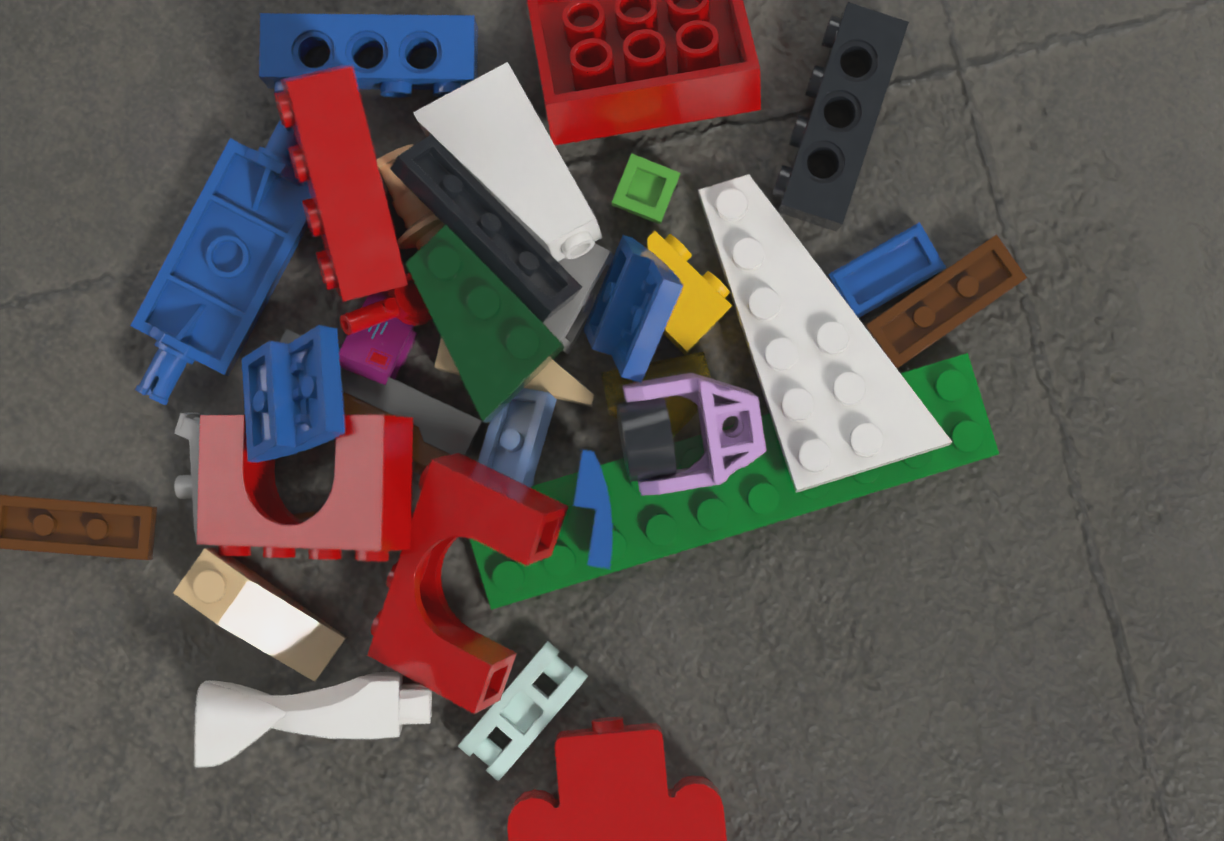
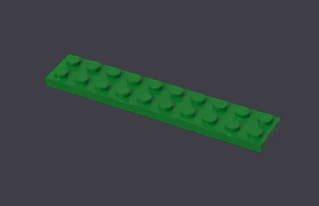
(749, 499)

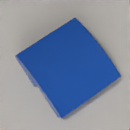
(632, 308)
(293, 395)
(593, 494)

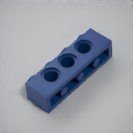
(289, 38)

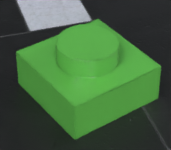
(645, 189)

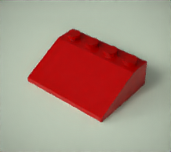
(642, 64)

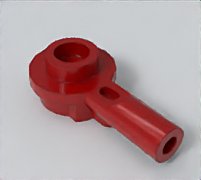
(402, 302)

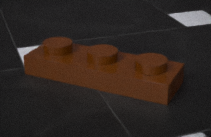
(946, 301)
(77, 527)

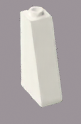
(510, 153)

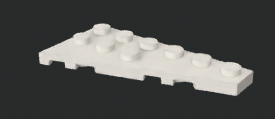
(819, 368)

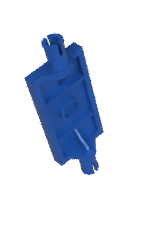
(224, 263)

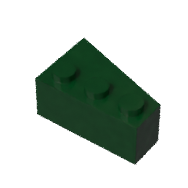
(482, 323)

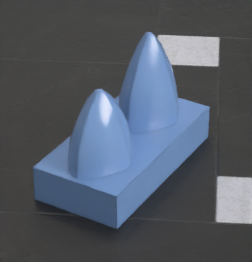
(518, 435)

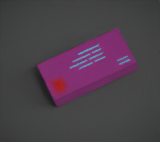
(377, 348)

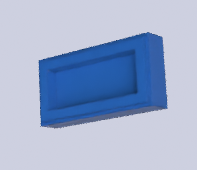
(887, 270)

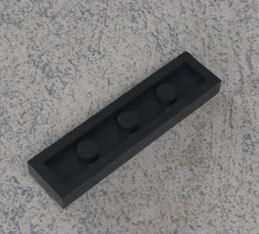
(486, 227)

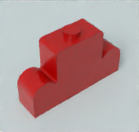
(617, 791)

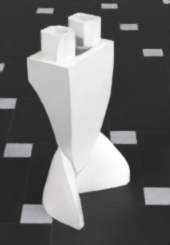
(363, 708)

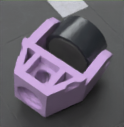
(649, 439)

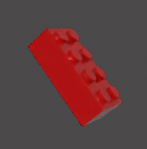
(343, 182)

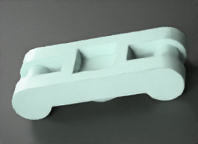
(522, 711)

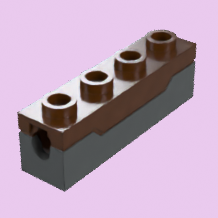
(436, 426)

